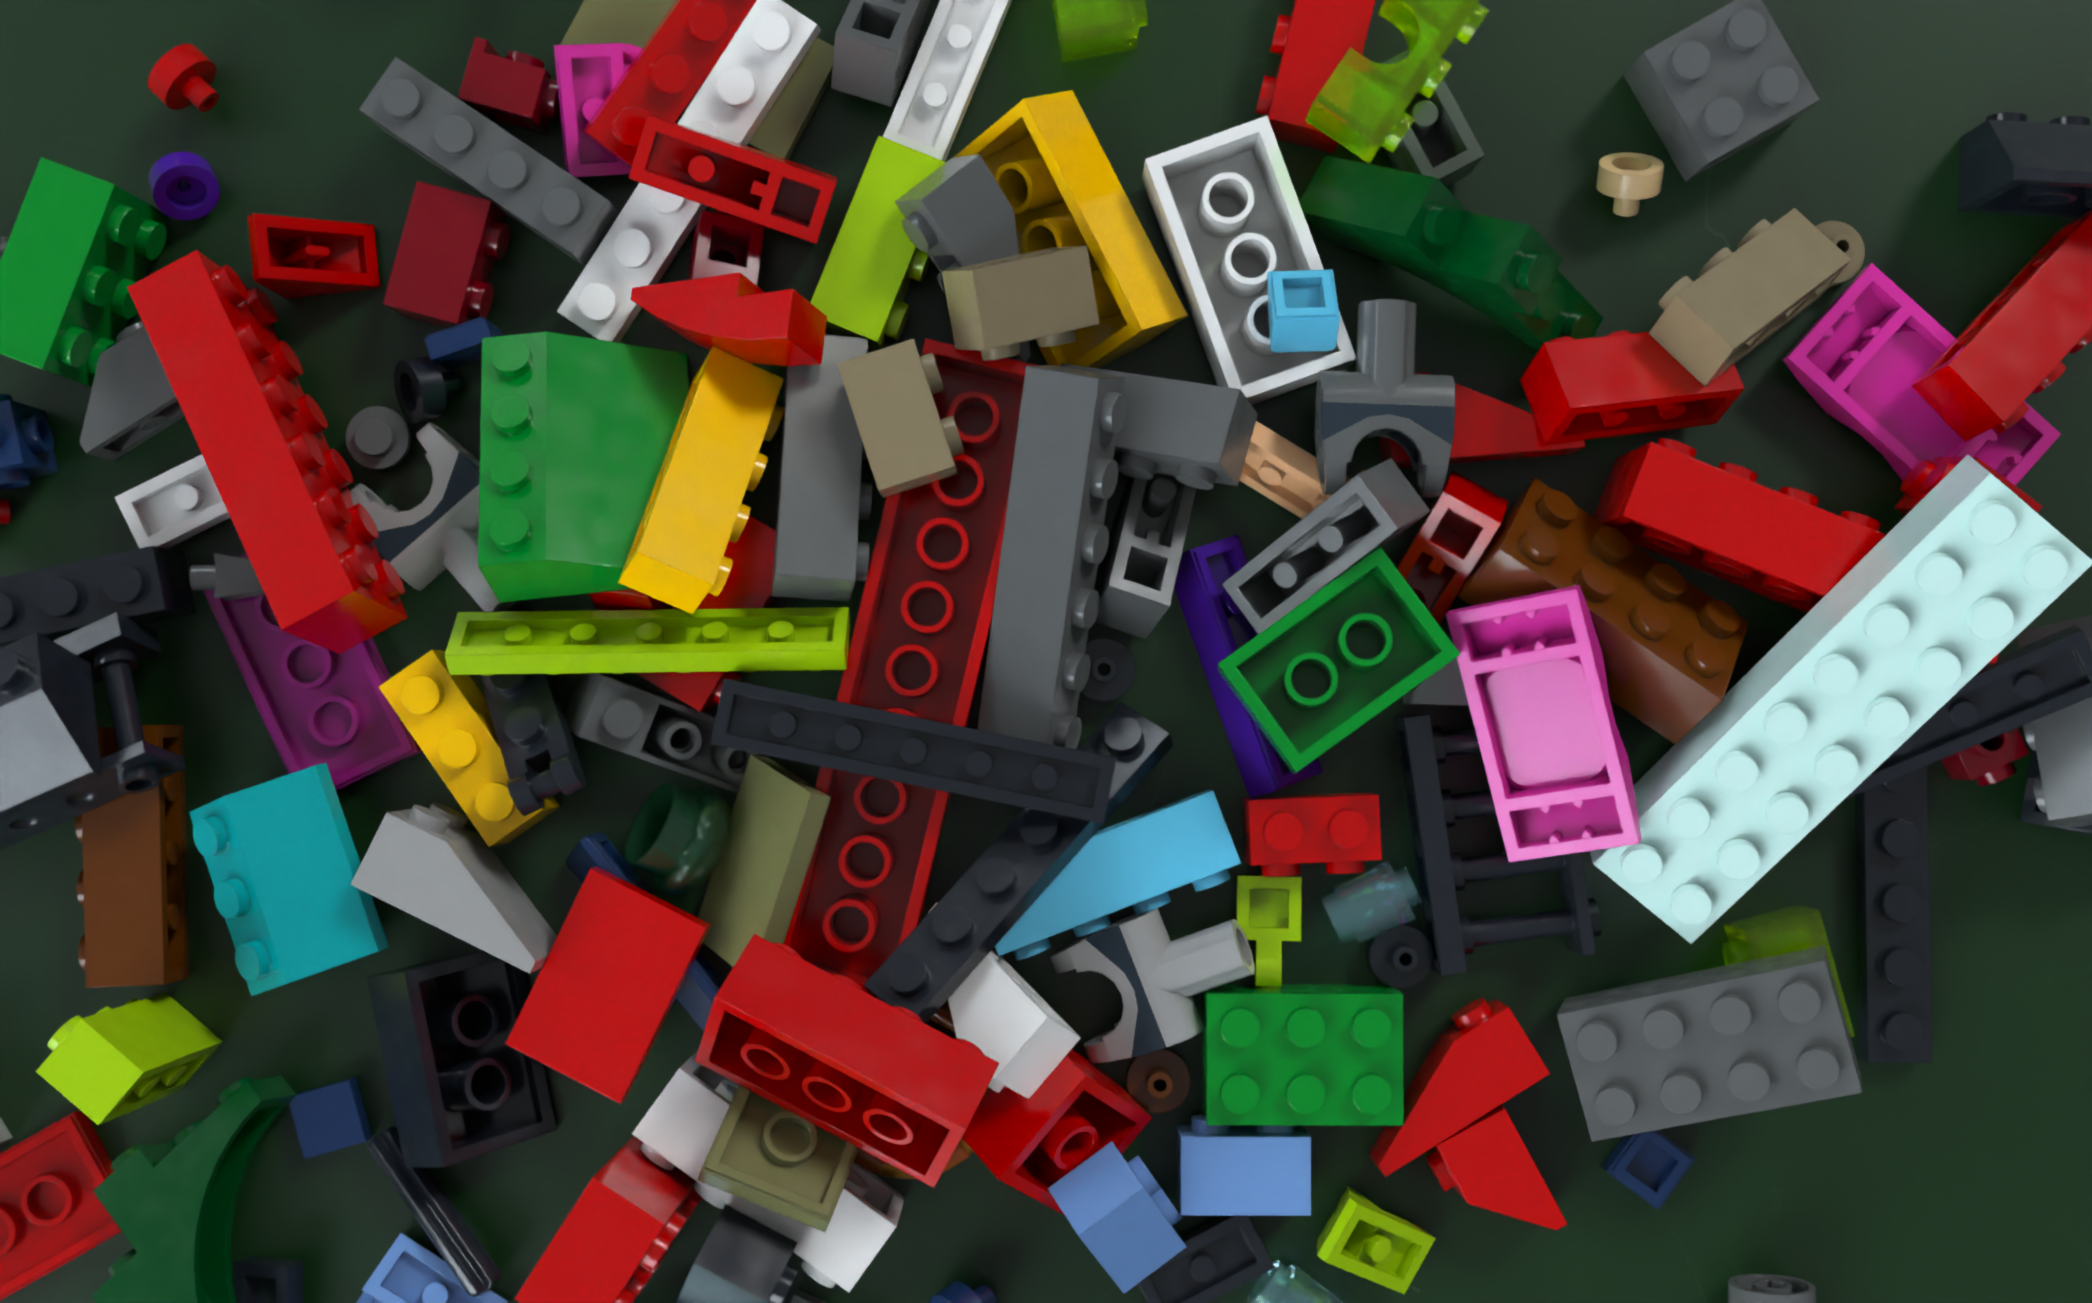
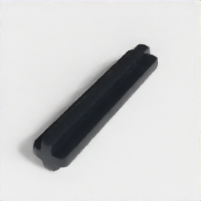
(436, 1215)

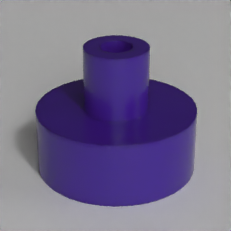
(183, 186)

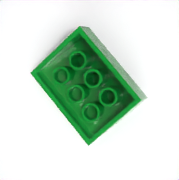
(569, 458)

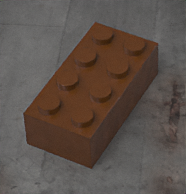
(1659, 635)

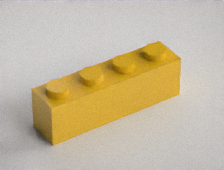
(703, 483)

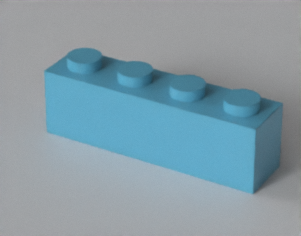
(1127, 867)

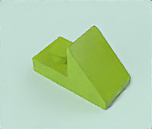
(1373, 1242)

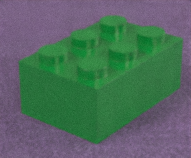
(71, 270)
(1337, 660)
(1302, 1055)

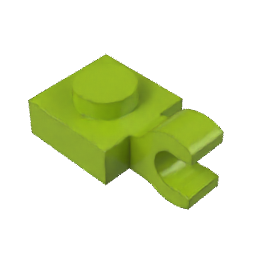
(1268, 914)

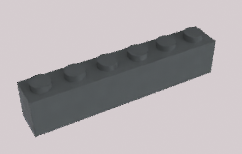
(1052, 553)

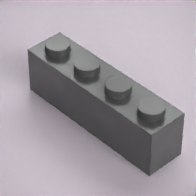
(489, 161)
(821, 482)

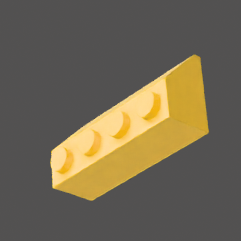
(1071, 197)

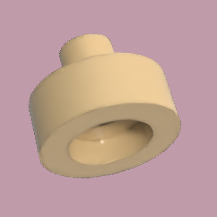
(1629, 179)

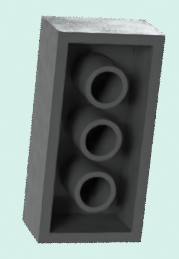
(1709, 1044)

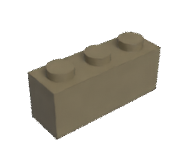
(1746, 294)

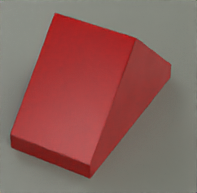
(312, 255)

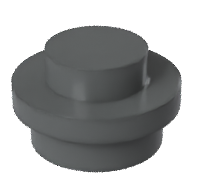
(378, 438)

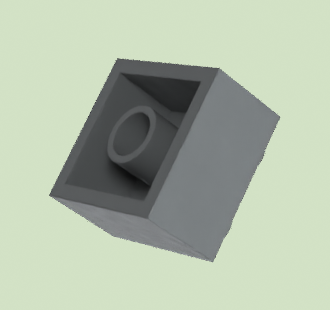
(1720, 86)

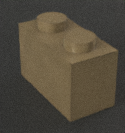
(1021, 300)
(899, 418)

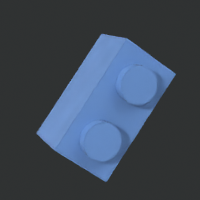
(1243, 1170)
(1120, 1215)

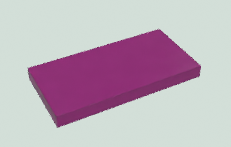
(312, 698)

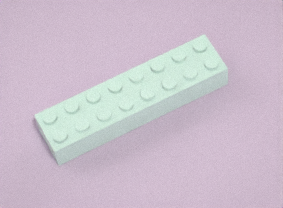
(1840, 695)

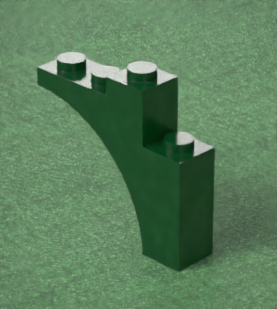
(1428, 232)
(182, 1199)

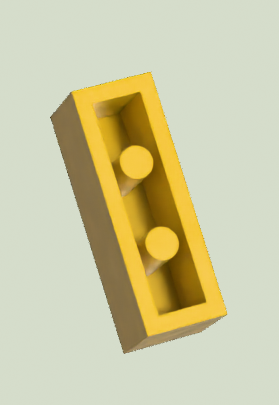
(459, 739)

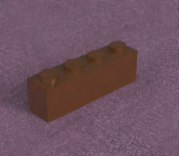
(136, 878)

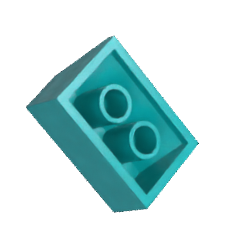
(285, 879)

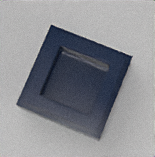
(460, 343)
(330, 1118)
(1649, 1165)

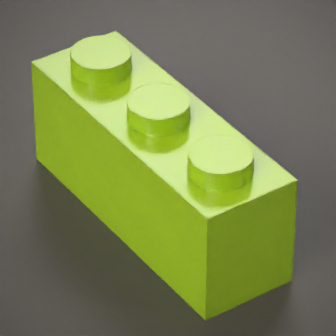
(872, 254)
(127, 1056)

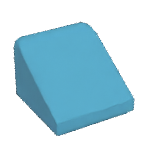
(1302, 310)

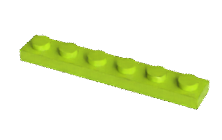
(649, 641)

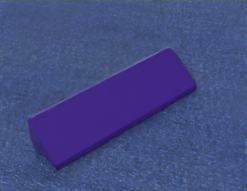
(1217, 632)

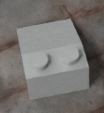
(455, 882)

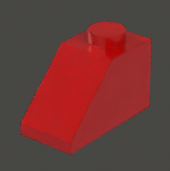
(1495, 1171)

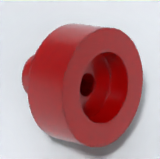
(184, 78)

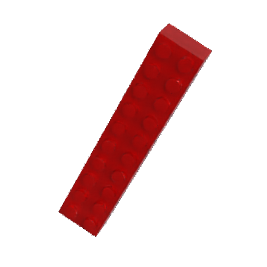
(917, 656)

